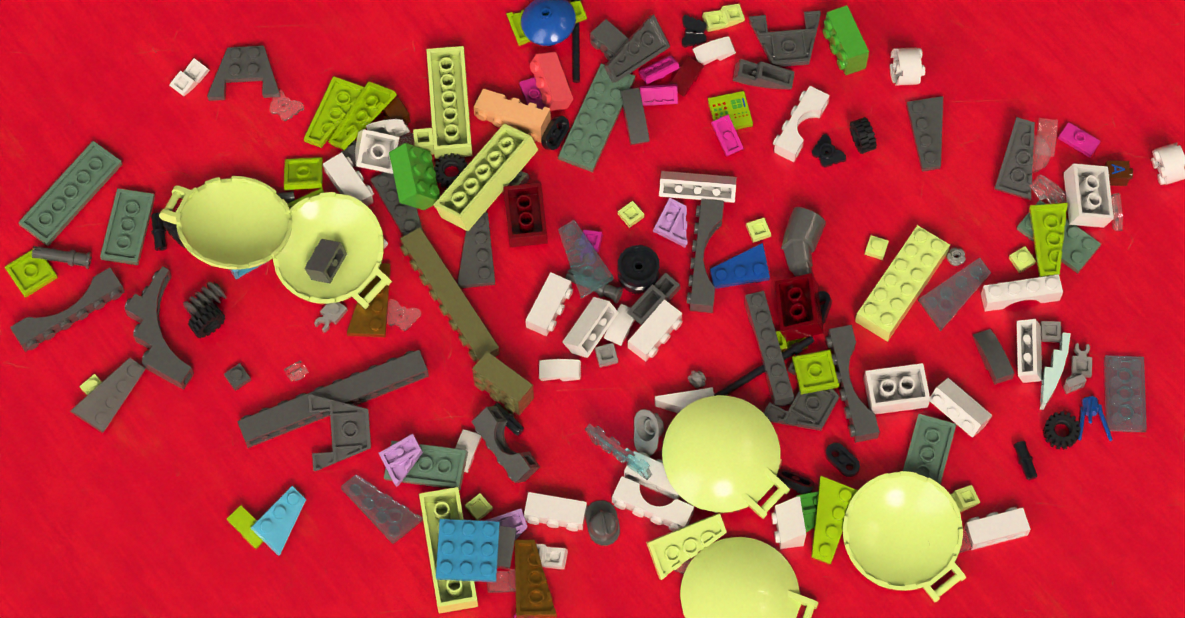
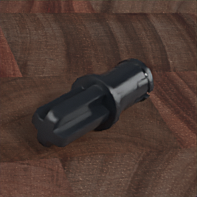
(158, 232)
(511, 423)
(1025, 460)

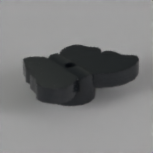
(693, 25)
(832, 157)

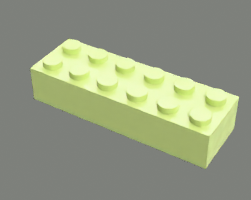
(449, 102)
(485, 177)
(902, 283)
(438, 505)

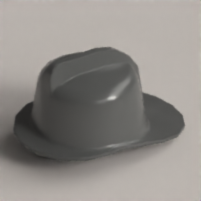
(602, 523)

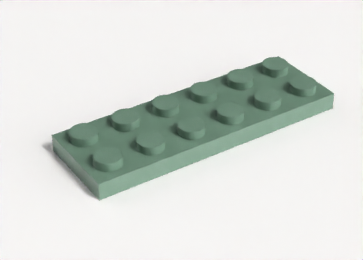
(595, 120)
(70, 193)

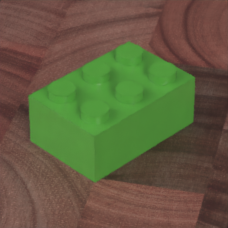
(845, 40)
(414, 176)

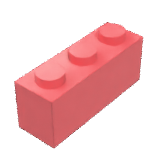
(551, 81)

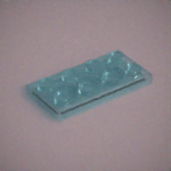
(1125, 393)

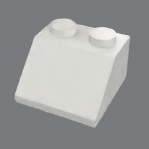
(373, 150)
(789, 524)

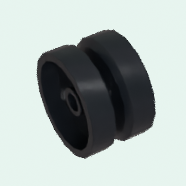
(638, 268)

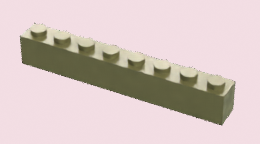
(448, 294)

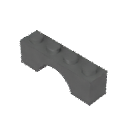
(491, 427)

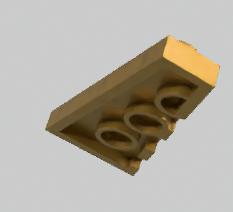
(373, 320)
(532, 591)

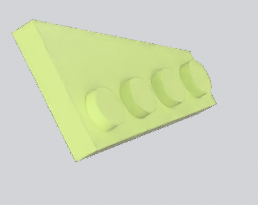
(682, 544)

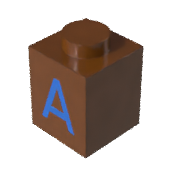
(1119, 172)

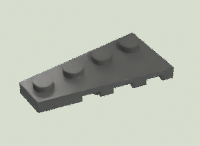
(640, 48)
(926, 125)
(1017, 164)
(403, 215)
(477, 258)
(106, 399)

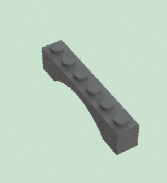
(710, 220)
(36, 330)
(771, 354)
(862, 420)

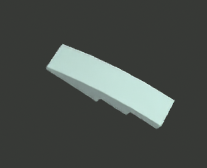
(1052, 374)

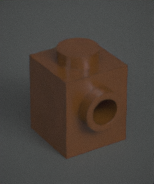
(396, 110)

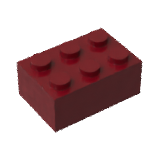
(525, 215)
(799, 307)

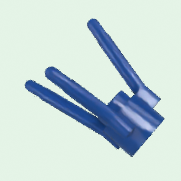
(1090, 408)

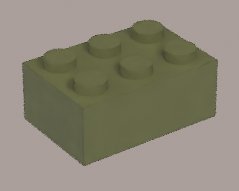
(502, 383)

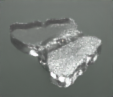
(291, 107)
(408, 315)

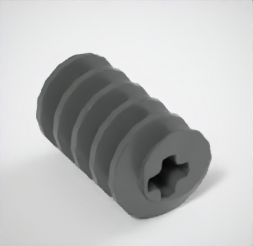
(202, 299)

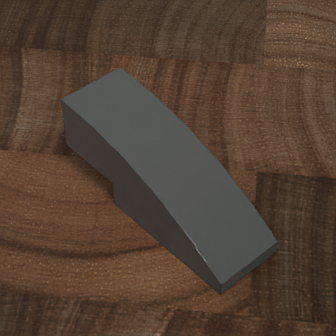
(763, 75)
(634, 116)
(663, 290)
(993, 356)

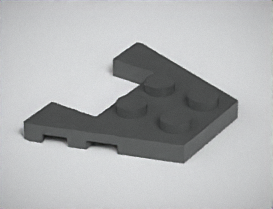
(790, 46)
(244, 65)
(807, 409)
(348, 430)

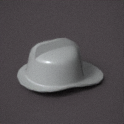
(647, 431)

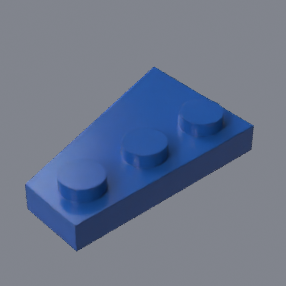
(741, 269)

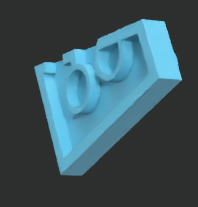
(279, 520)

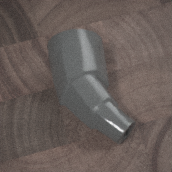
(801, 239)

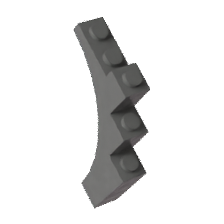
(146, 311)

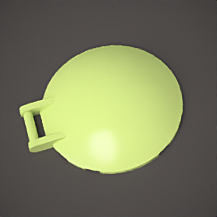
(339, 220)
(230, 221)
(723, 456)
(890, 532)
(741, 581)

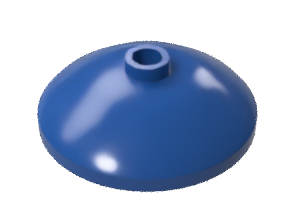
(551, 28)

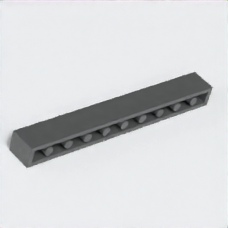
(352, 390)

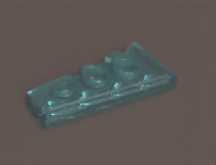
(584, 261)
(953, 293)
(609, 445)
(384, 512)

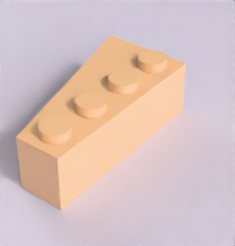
(500, 110)

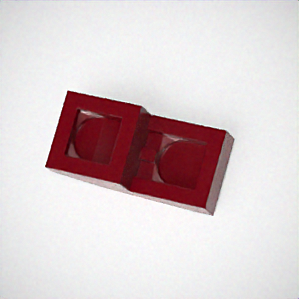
(687, 75)

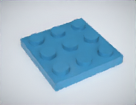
(467, 550)

